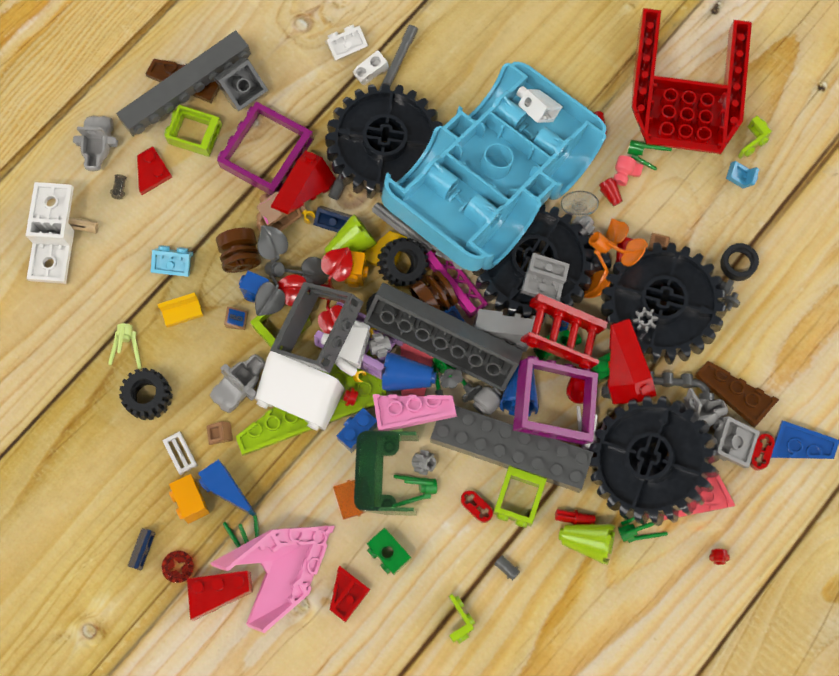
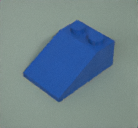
(220, 482)

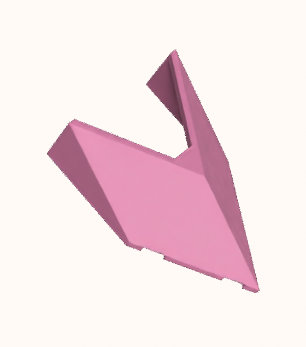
(290, 563)

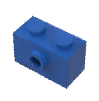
(250, 284)
(354, 426)

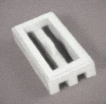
(187, 467)

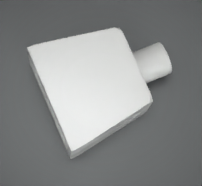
(538, 105)

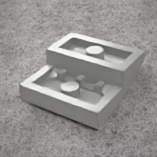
(545, 277)

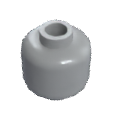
(487, 400)

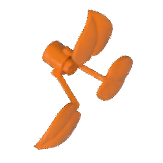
(615, 234)

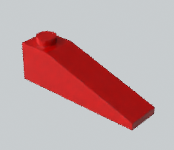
(306, 180)
(628, 368)

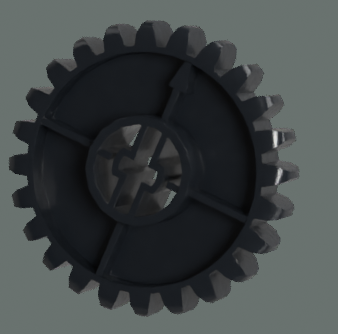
(362, 126)
(553, 239)
(691, 296)
(661, 485)

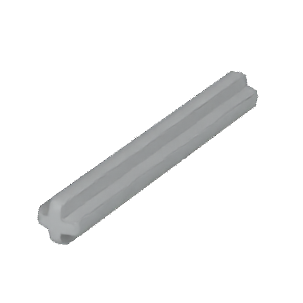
(400, 226)

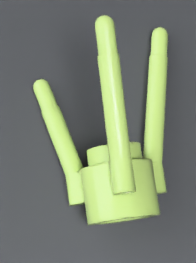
(124, 334)

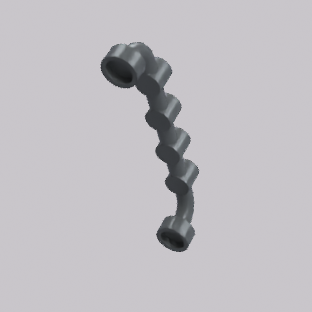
(667, 380)

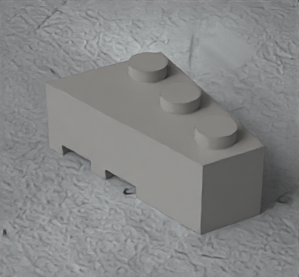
(503, 327)

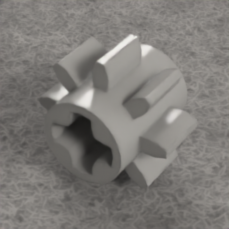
(587, 224)
(649, 316)
(379, 345)
(423, 462)

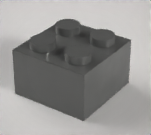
(240, 84)

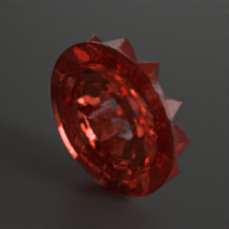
(169, 563)

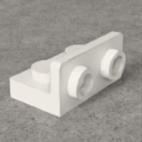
(346, 42)

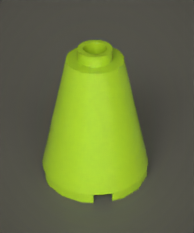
(352, 235)
(590, 540)

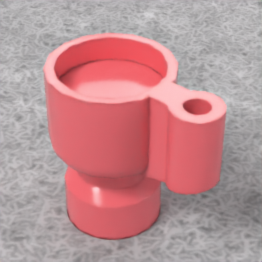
(624, 167)

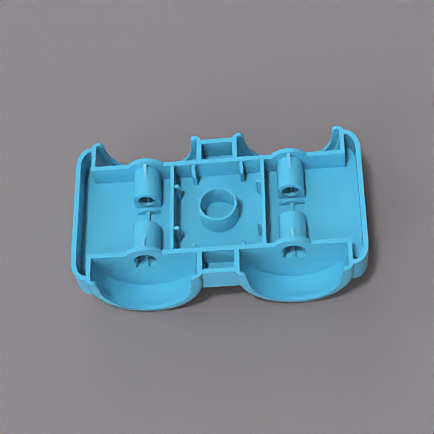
(494, 170)

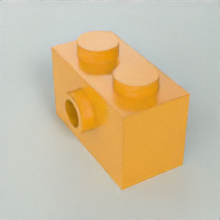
(359, 270)
(188, 498)

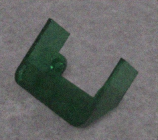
(370, 450)

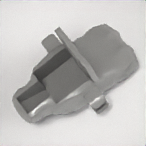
(95, 141)
(237, 383)
(707, 410)

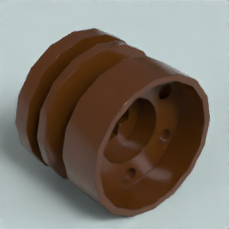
(238, 250)
(436, 293)

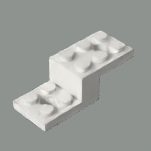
(50, 232)

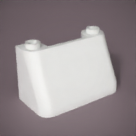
(298, 390)

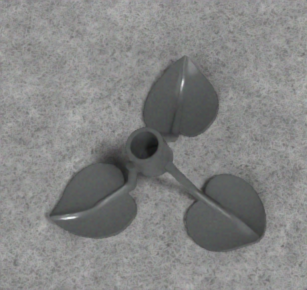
(269, 245)

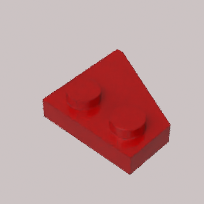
(151, 170)
(347, 594)

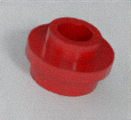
(350, 397)
(719, 556)

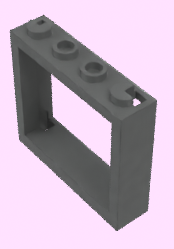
(298, 316)

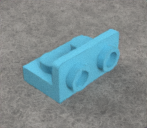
(171, 261)

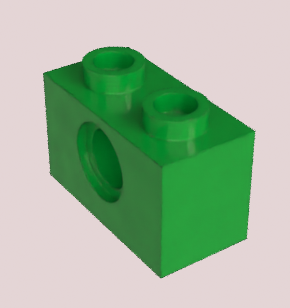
(386, 540)

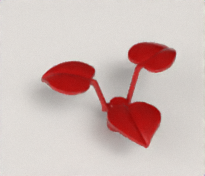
(336, 264)

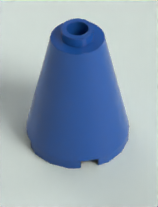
(406, 374)
(509, 396)

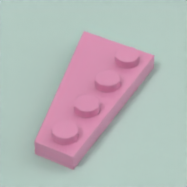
(405, 411)

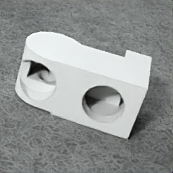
(371, 68)

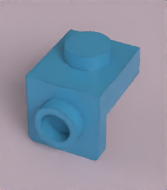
(742, 175)

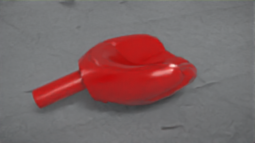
(575, 390)

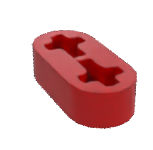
(766, 453)
(479, 503)

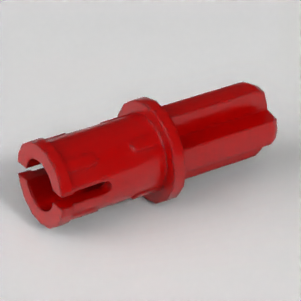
(574, 517)

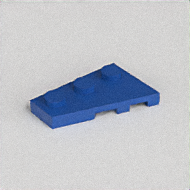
(800, 442)

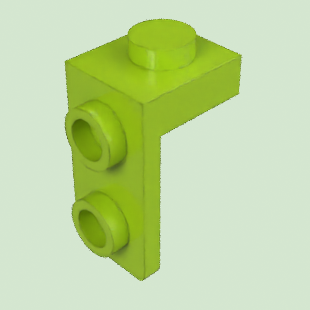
(761, 131)
(462, 633)

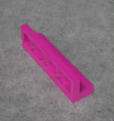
(463, 298)

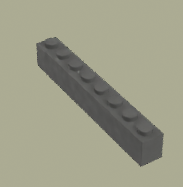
(183, 84)

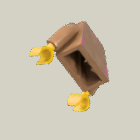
(275, 218)

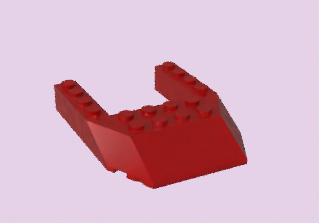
(688, 111)

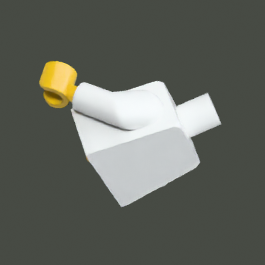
(353, 349)

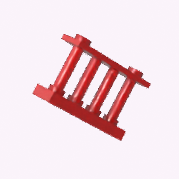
(576, 318)

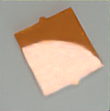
(345, 498)

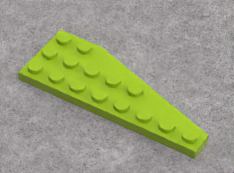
(281, 425)

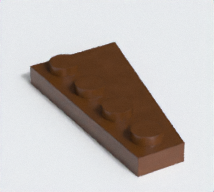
(161, 69)
(744, 399)

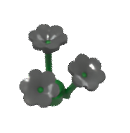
(451, 378)

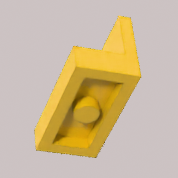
(181, 309)

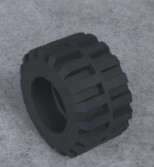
(416, 258)
(135, 383)

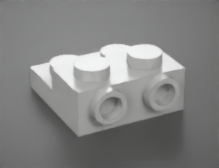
(735, 441)

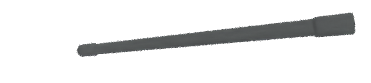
(407, 39)

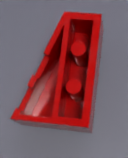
(215, 591)

